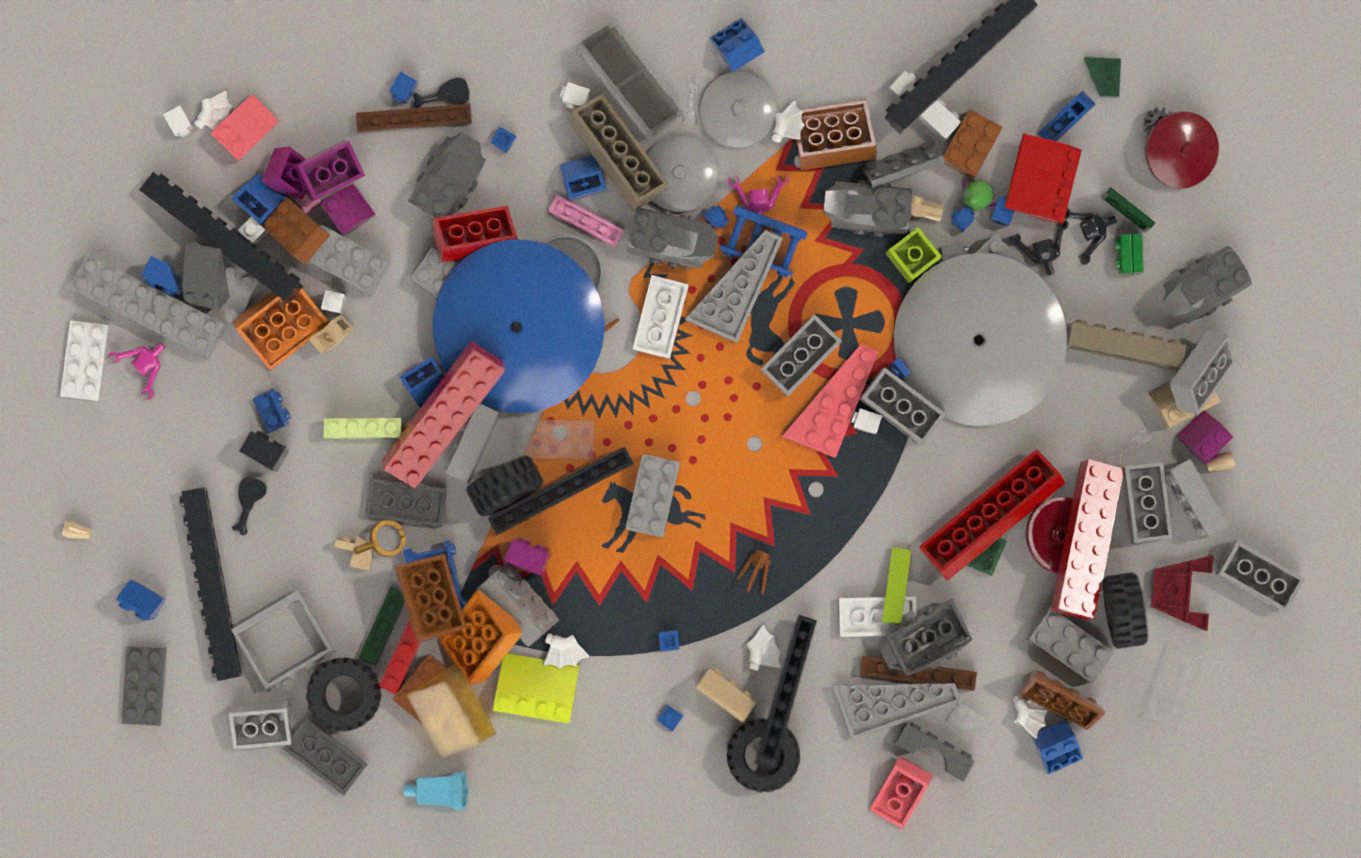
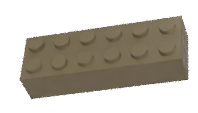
(617, 152)
(1125, 346)

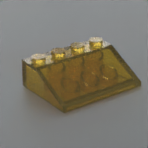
(451, 712)

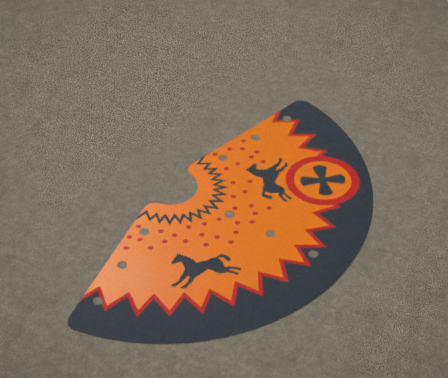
(727, 501)

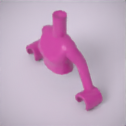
(759, 199)
(144, 363)

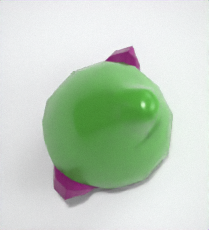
(977, 194)

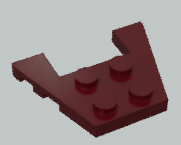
(1173, 588)

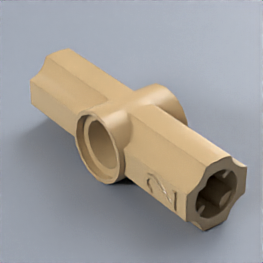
(926, 209)

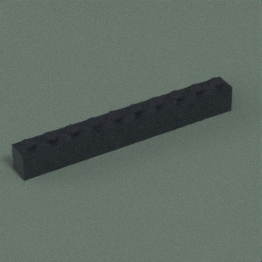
(958, 63)
(219, 236)
(211, 584)

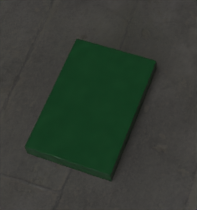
(1128, 209)

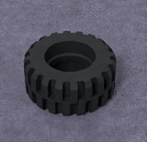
(504, 485)
(1125, 610)
(317, 694)
(758, 781)

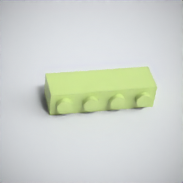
(363, 428)

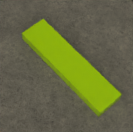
(896, 586)

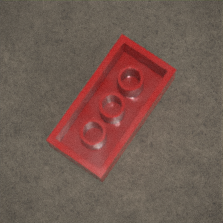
(466, 232)

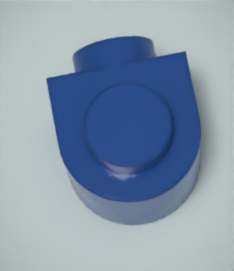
(716, 217)
(963, 218)

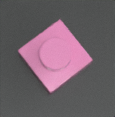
(308, 205)

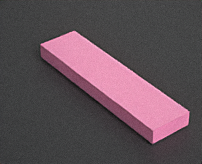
(585, 220)

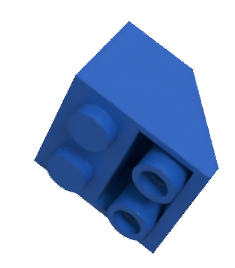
(737, 44)
(582, 178)
(258, 199)
(162, 274)
(422, 380)
(140, 600)
(1057, 747)

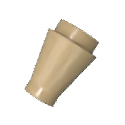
(1221, 462)
(75, 531)

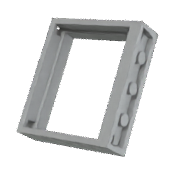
(293, 672)

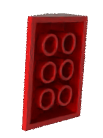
(1043, 178)

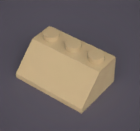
(1167, 409)
(726, 694)

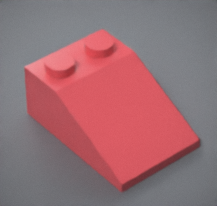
(245, 127)
(901, 792)

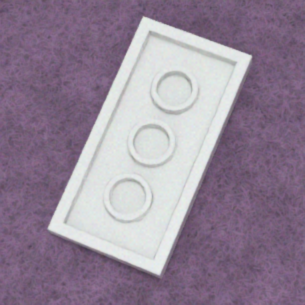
(660, 317)
(84, 360)
(865, 616)

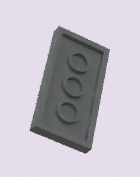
(902, 164)
(406, 504)
(143, 685)
(325, 756)

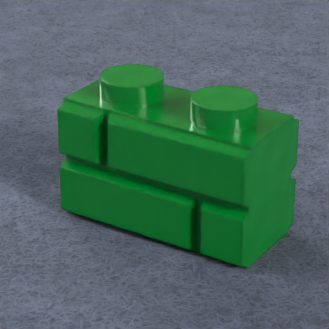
(1129, 254)

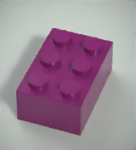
(329, 170)
(528, 557)

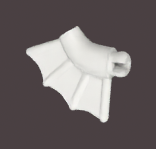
(213, 111)
(788, 123)
(763, 650)
(563, 651)
(1029, 715)

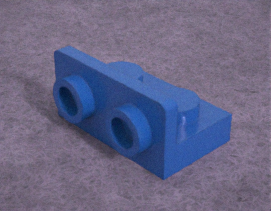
(271, 410)

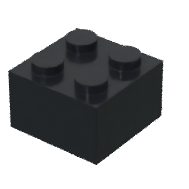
(264, 451)

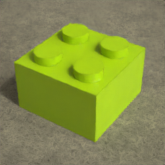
(913, 254)

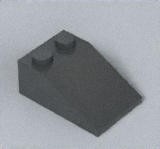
(204, 277)

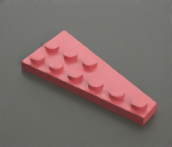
(829, 414)

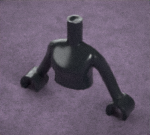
(1092, 228)
(1044, 250)

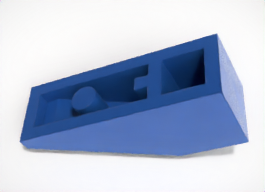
(1067, 117)

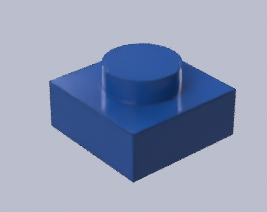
(503, 139)
(899, 369)
(668, 641)
(670, 718)

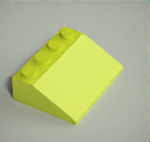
(534, 689)

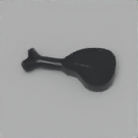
(454, 90)
(249, 492)

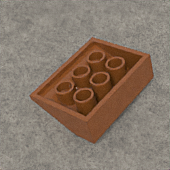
(836, 135)
(430, 598)
(1061, 700)

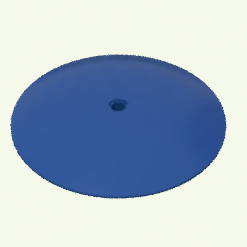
(551, 302)

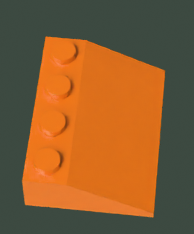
(280, 328)
(484, 641)

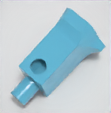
(441, 790)

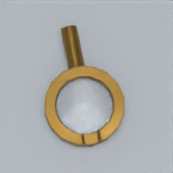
(385, 539)

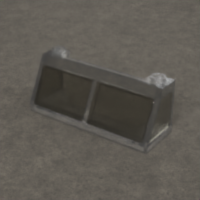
(629, 81)

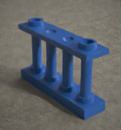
(761, 221)
(449, 550)

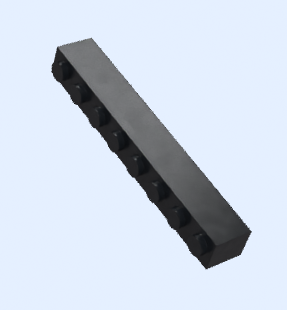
(560, 491)
(785, 692)

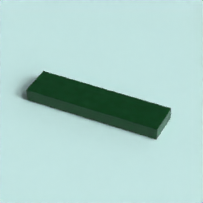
(383, 626)

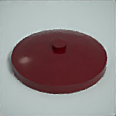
(1181, 149)
(1047, 532)

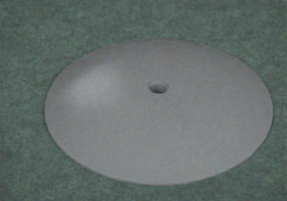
(1020, 329)

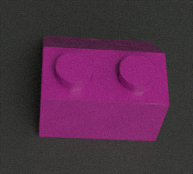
(281, 174)
(348, 209)
(1204, 437)

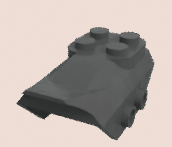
(449, 177)
(869, 209)
(671, 239)
(1206, 285)
(926, 639)

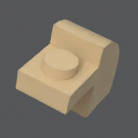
(332, 334)
(360, 561)

